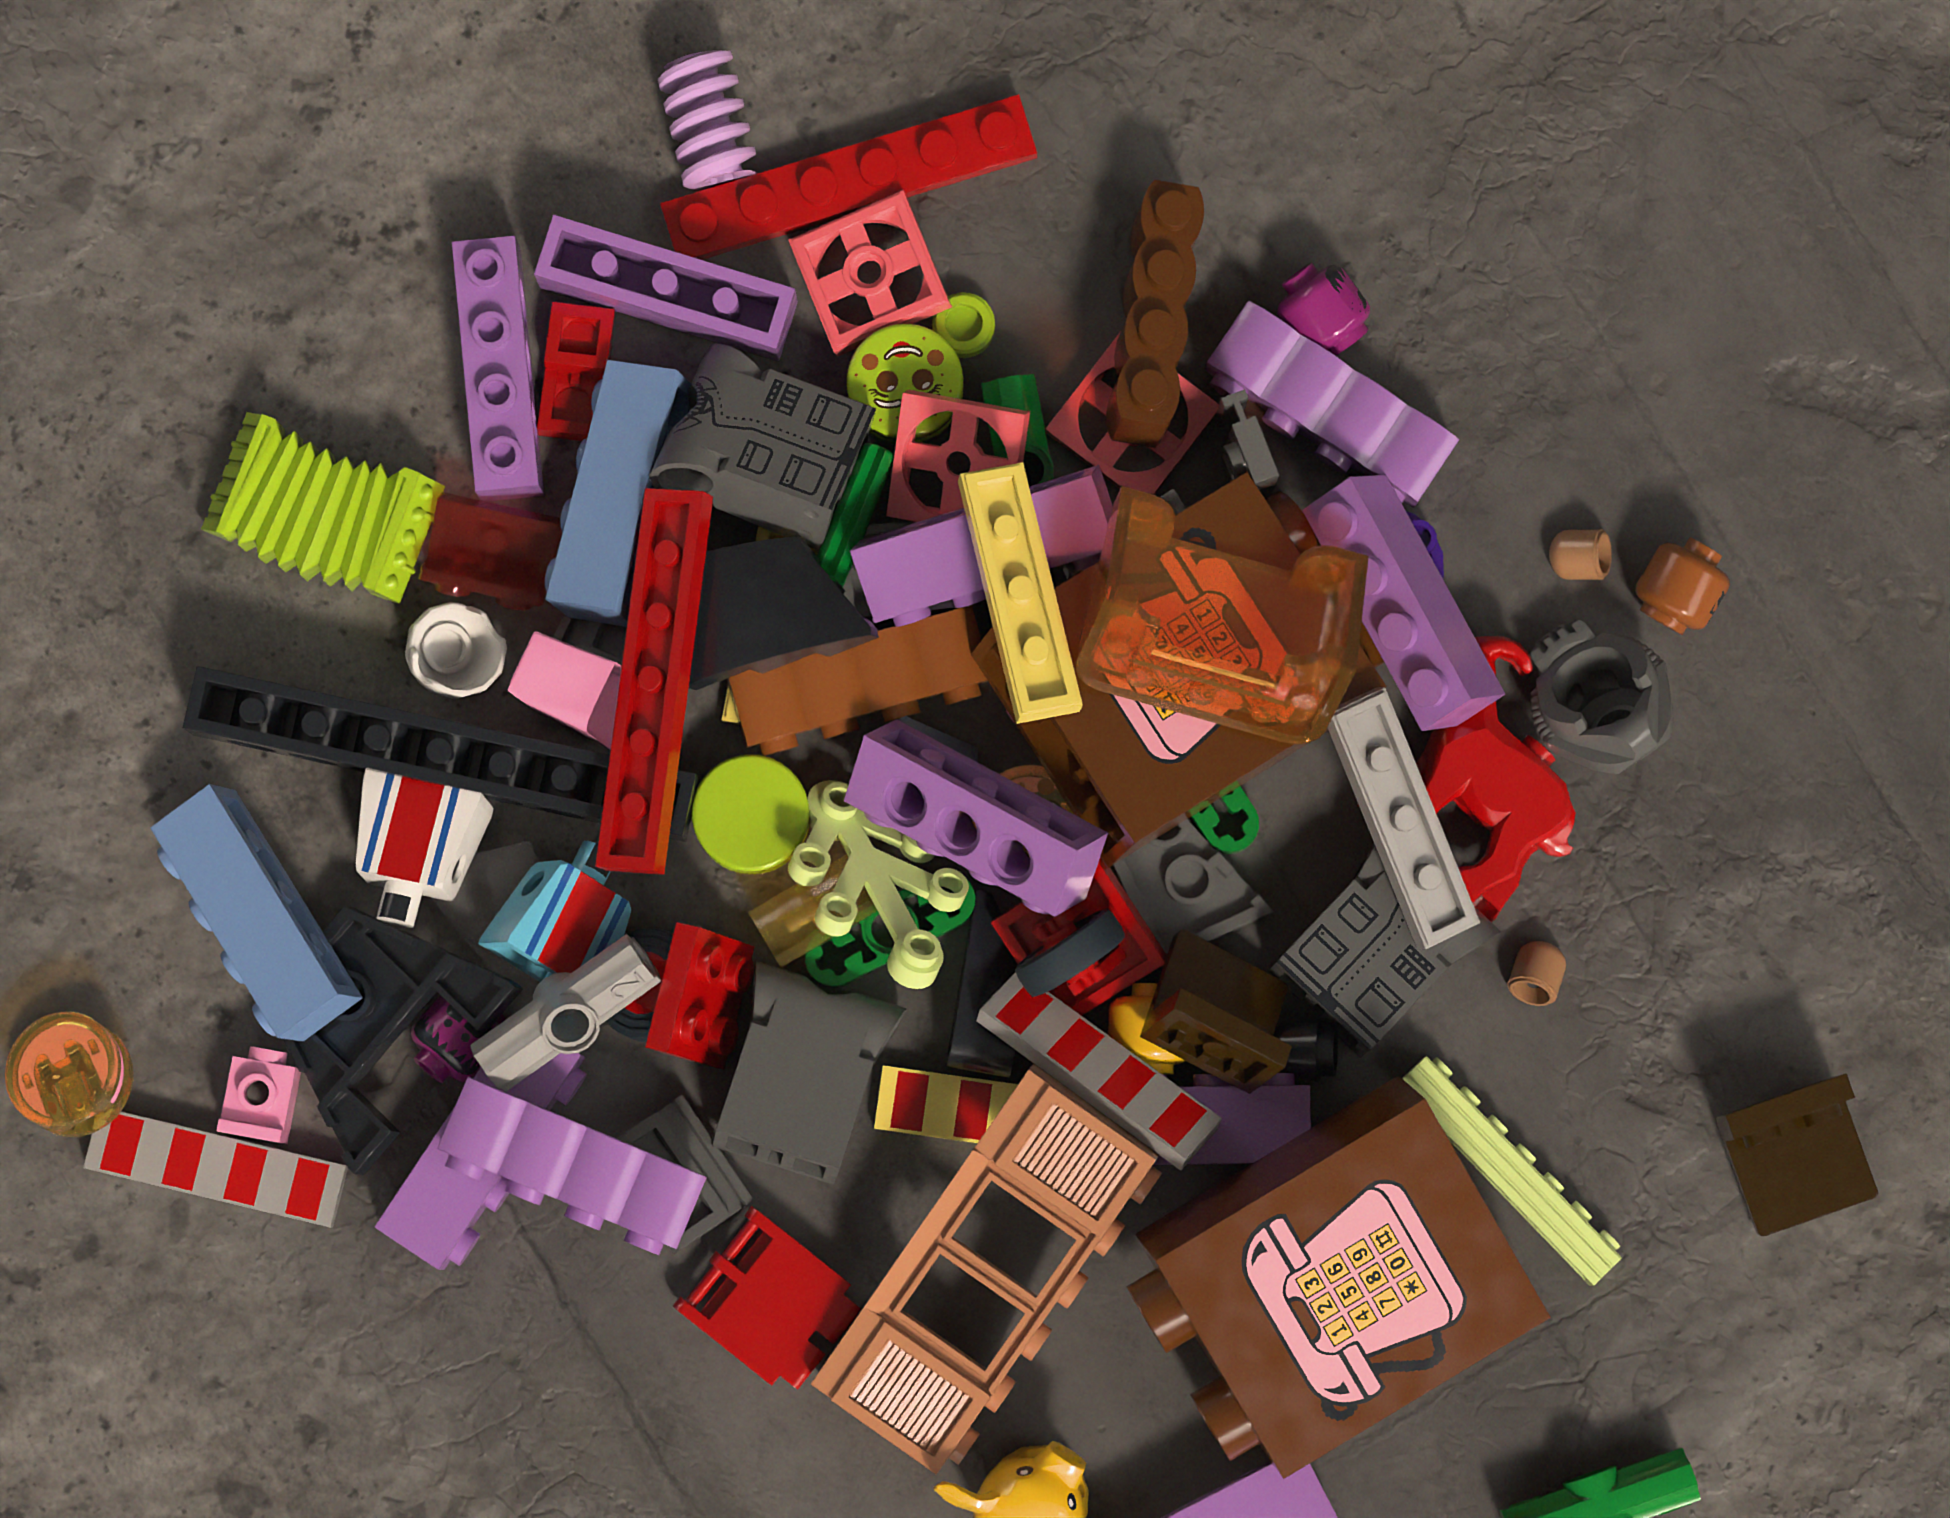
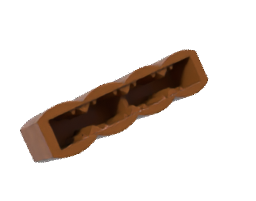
(870, 678)

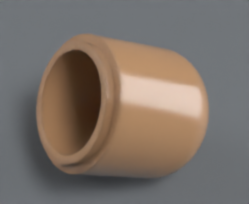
(1581, 554)
(1539, 965)

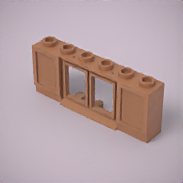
(1060, 1163)

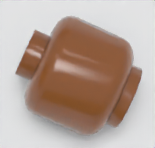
(1682, 585)

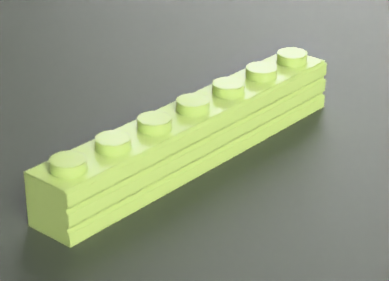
(1512, 1173)

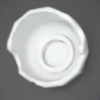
(455, 650)

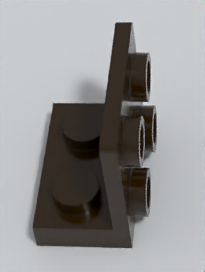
(1218, 1013)
(1798, 1155)

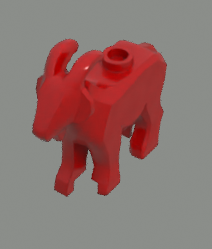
(1500, 787)

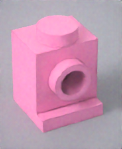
(272, 1118)

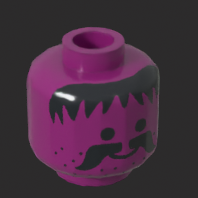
(1324, 307)
(446, 1042)

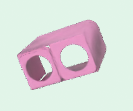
(569, 687)

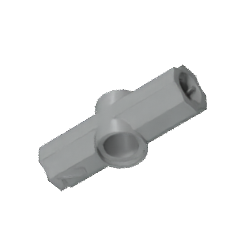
(594, 990)

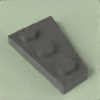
(1187, 886)

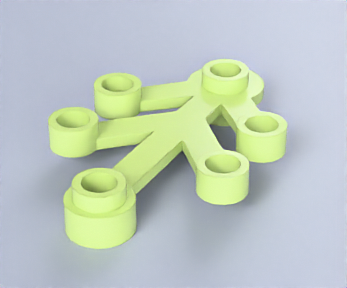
(916, 952)

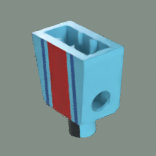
(558, 917)

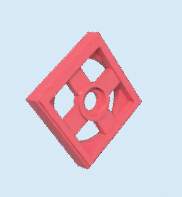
(812, 245)
(915, 408)
(1066, 431)

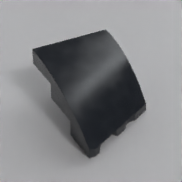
(769, 608)

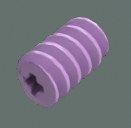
(705, 119)

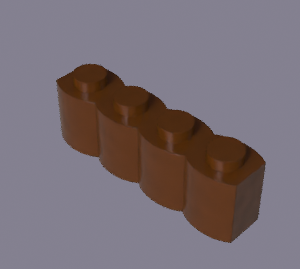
(1155, 313)

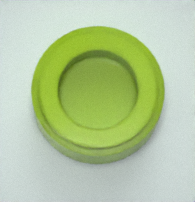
(966, 325)

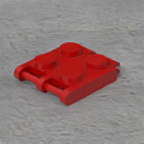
(771, 1303)

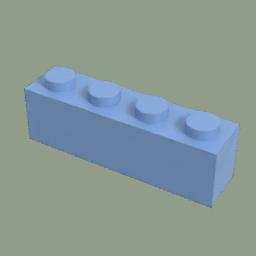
(602, 520)
(255, 914)

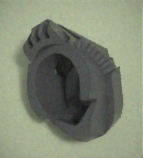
(1600, 698)

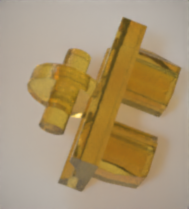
(789, 919)

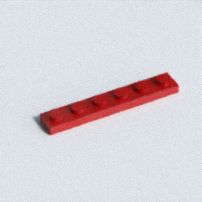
(850, 179)
(654, 681)

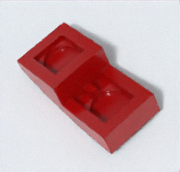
(574, 362)

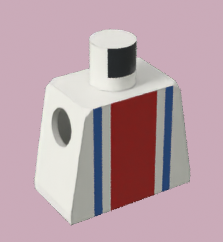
(416, 841)

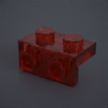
(490, 551)

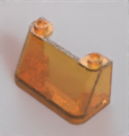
(1221, 630)

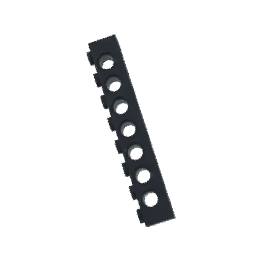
(409, 746)

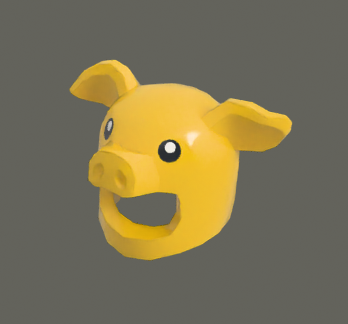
(1027, 1484)

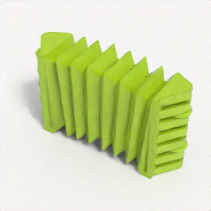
(322, 511)

